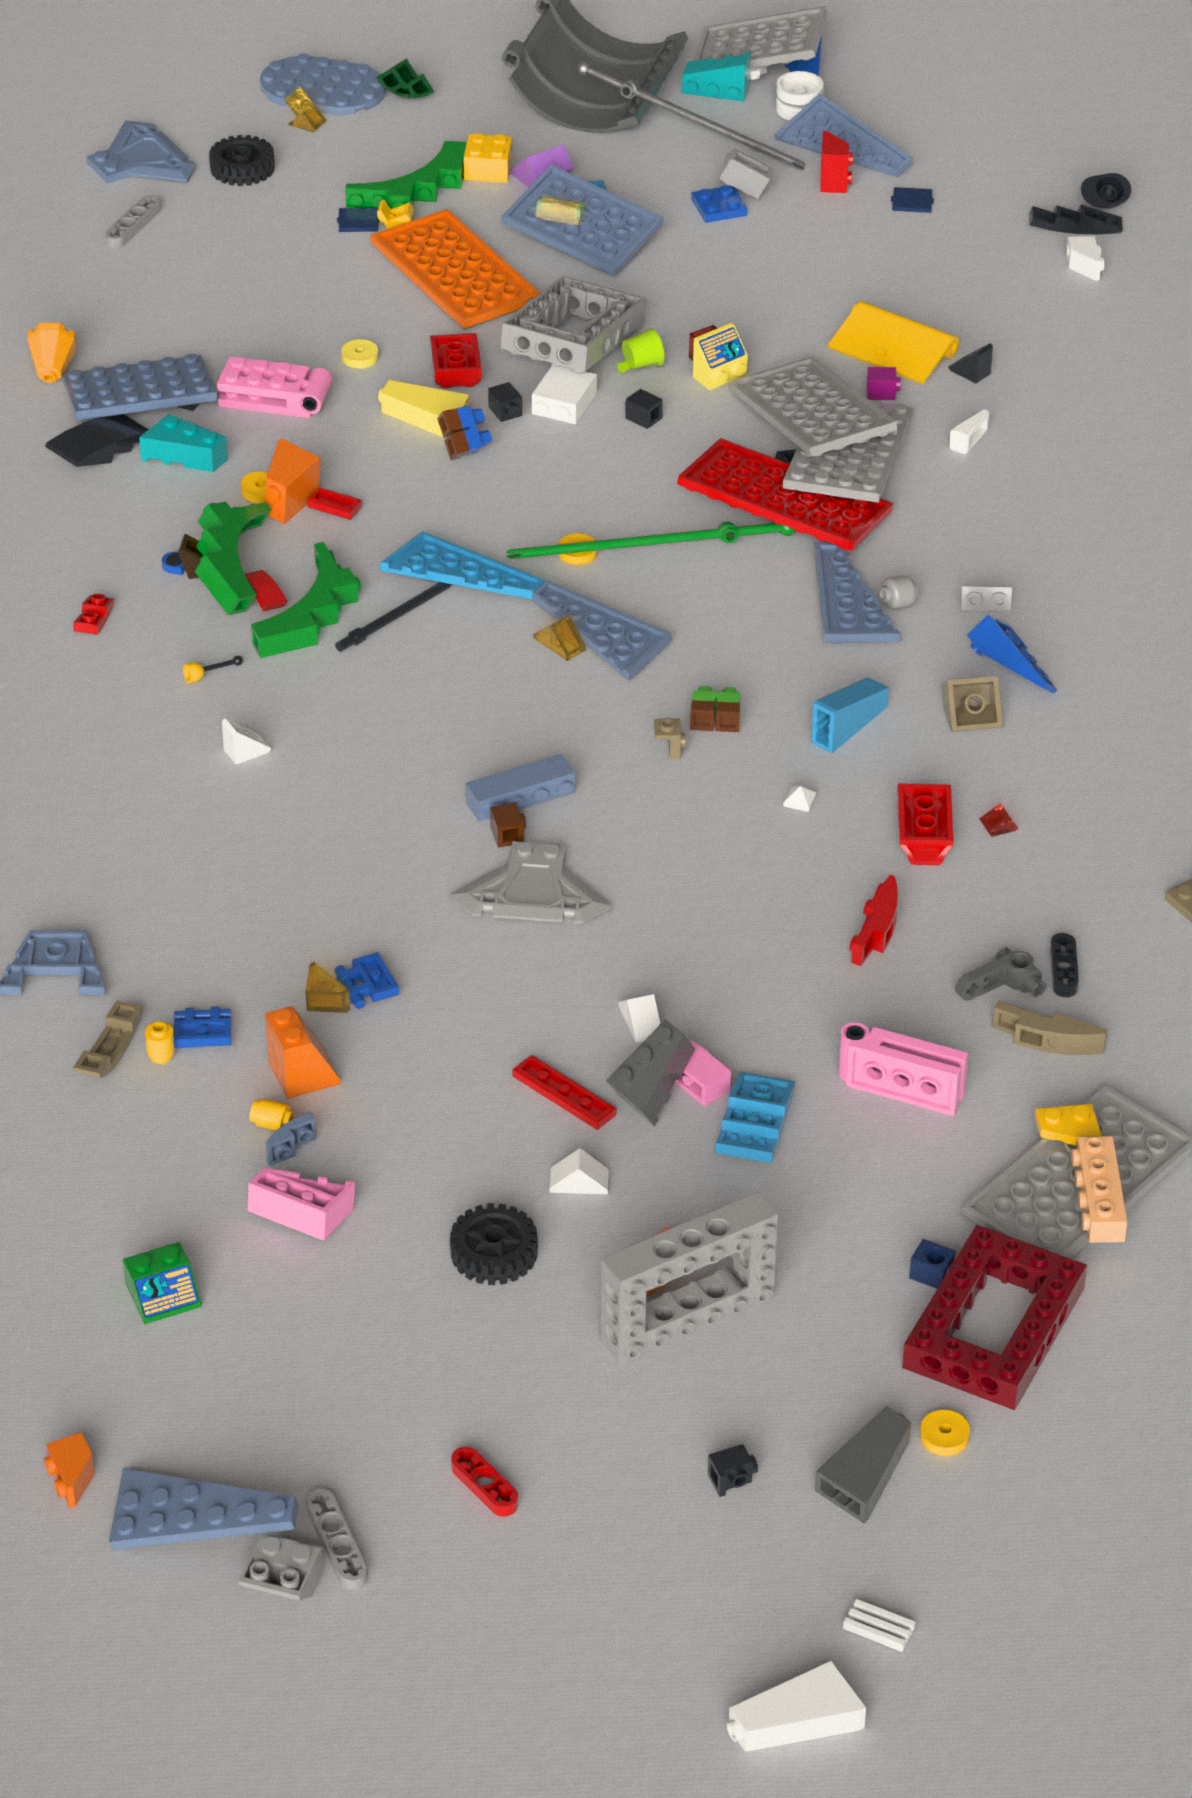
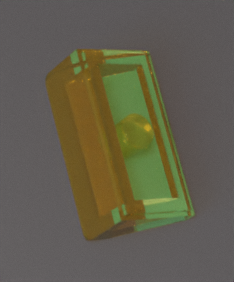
(559, 210)

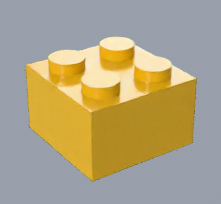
(488, 157)

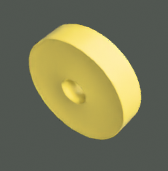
(359, 353)

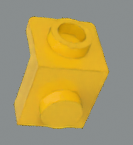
(395, 216)

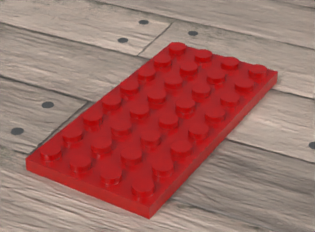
(756, 485)

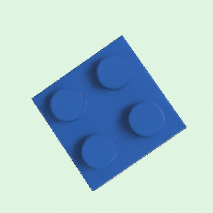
(719, 203)

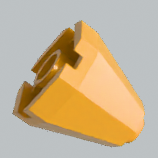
(51, 350)

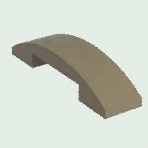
(112, 1042)

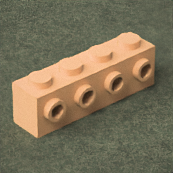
(1100, 1189)

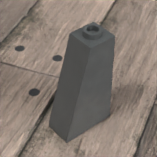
(865, 1464)

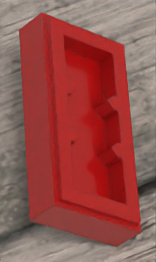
(334, 503)

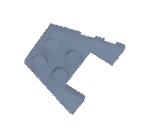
(54, 954)

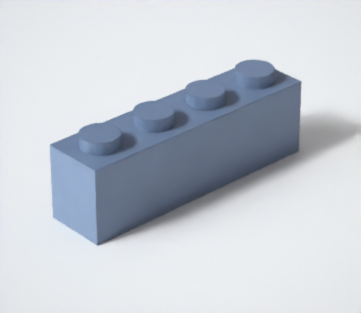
(521, 785)

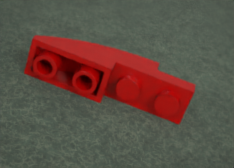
(879, 922)

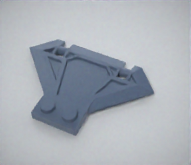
(143, 153)

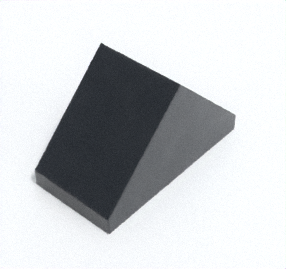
(974, 365)

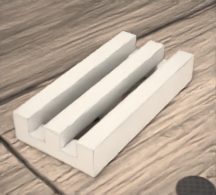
(881, 1621)

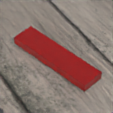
(564, 1092)

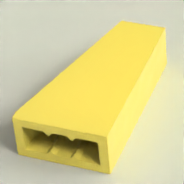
(419, 404)

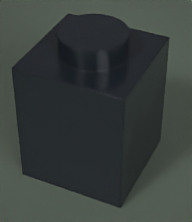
(505, 401)
(643, 408)

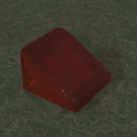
(998, 821)

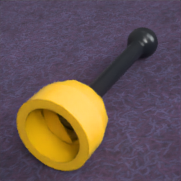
(194, 672)

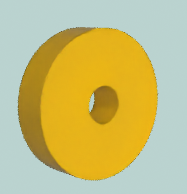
(254, 486)
(581, 557)
(944, 1443)

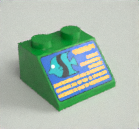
(161, 1283)

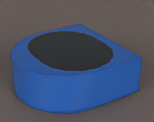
(172, 563)

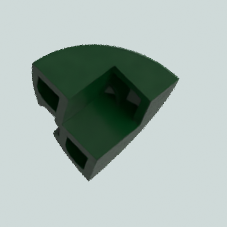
(404, 81)

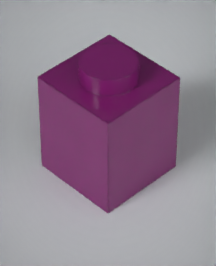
(882, 383)

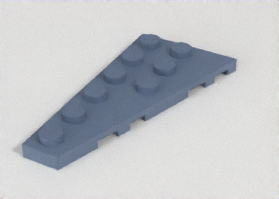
(867, 146)
(846, 603)
(178, 1509)

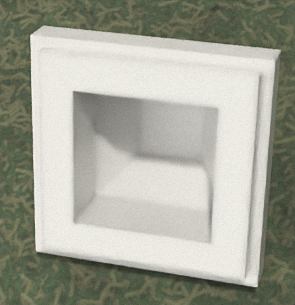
(800, 798)

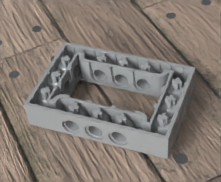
(534, 324)
(739, 1229)

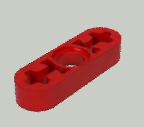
(487, 1494)

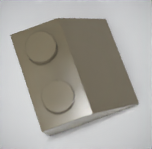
(972, 703)

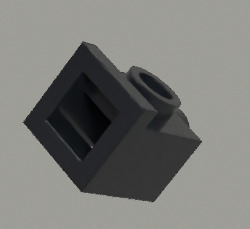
(731, 1468)

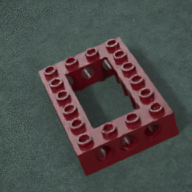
(975, 1370)

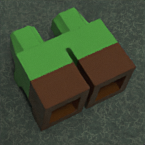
(724, 704)

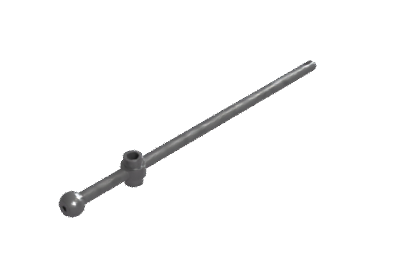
(633, 89)

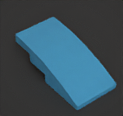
(755, 1117)

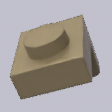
(670, 729)

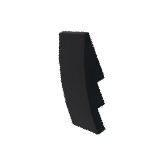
(97, 440)

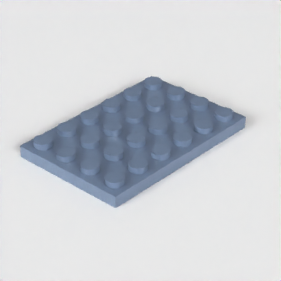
(609, 228)
(139, 387)

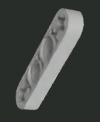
(132, 221)
(336, 1538)

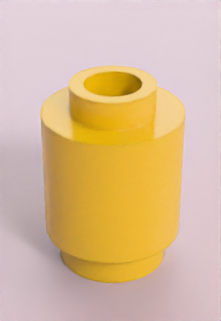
(159, 1042)
(270, 1114)

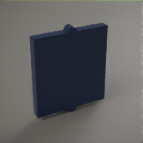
(912, 200)
(358, 220)

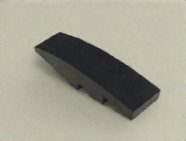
(1084, 221)

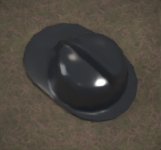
(1106, 190)

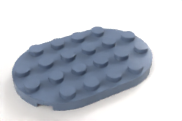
(329, 83)

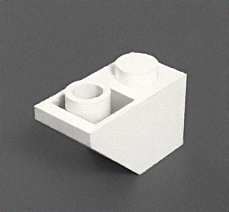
(1085, 256)

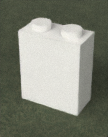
(564, 394)

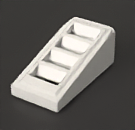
(969, 432)

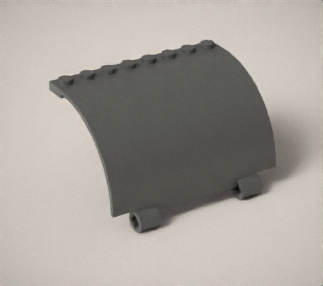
(549, 79)

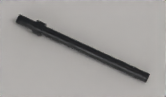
(359, 634)

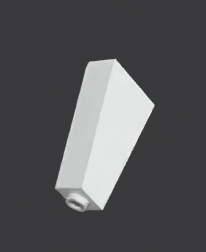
(797, 1711)

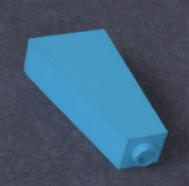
(846, 712)

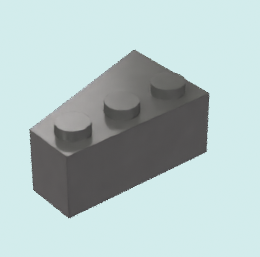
(652, 1070)

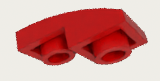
(268, 592)
(94, 614)

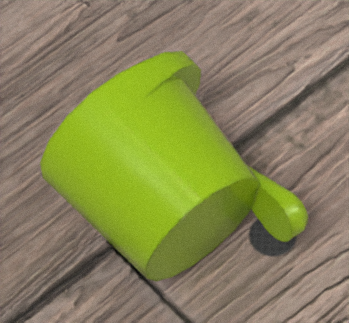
(642, 351)

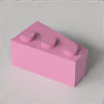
(299, 1202)

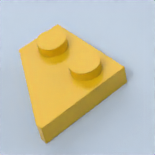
(1067, 1123)

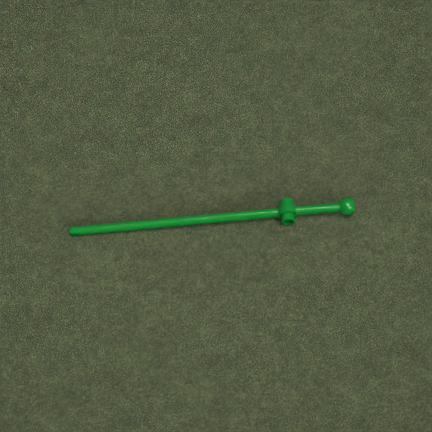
(726, 532)

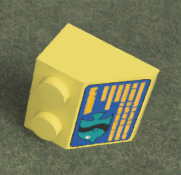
(719, 357)

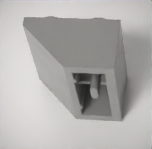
(745, 173)
(283, 1567)

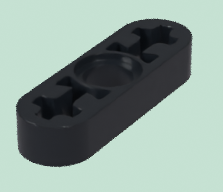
(1069, 957)

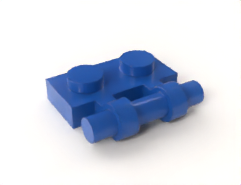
(374, 978)
(202, 1027)

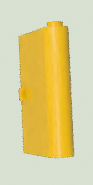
(893, 341)

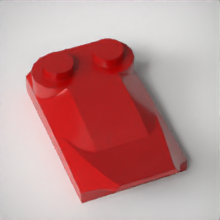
(456, 360)
(925, 822)

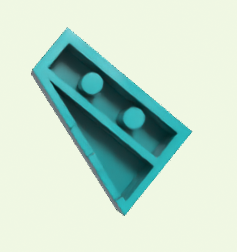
(718, 78)
(184, 443)

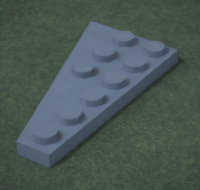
(611, 634)

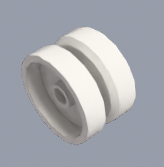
(796, 91)

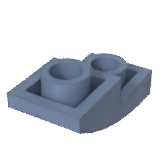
(294, 1133)

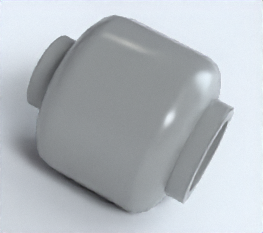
(898, 592)

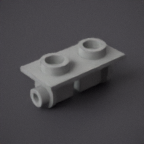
(986, 598)

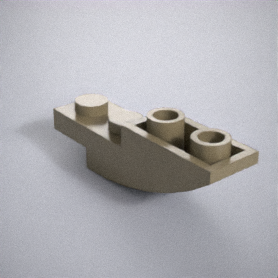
(1053, 1035)

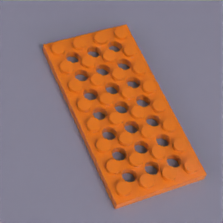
(455, 268)

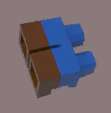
(462, 432)

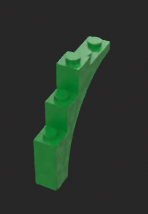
(421, 185)
(220, 563)
(318, 608)

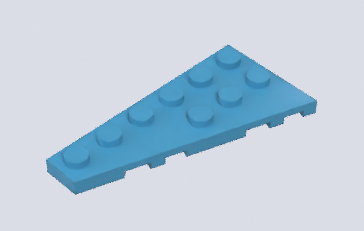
(449, 563)

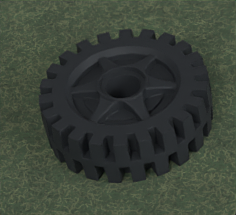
(242, 160)
(493, 1244)

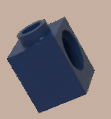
(931, 1263)

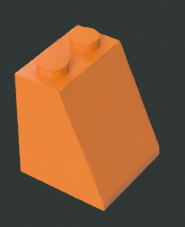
(290, 480)
(297, 1054)

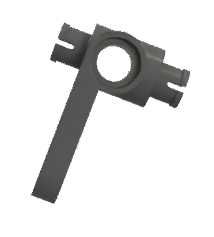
(1009, 968)

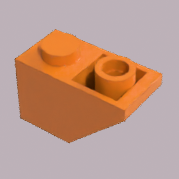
(71, 1465)

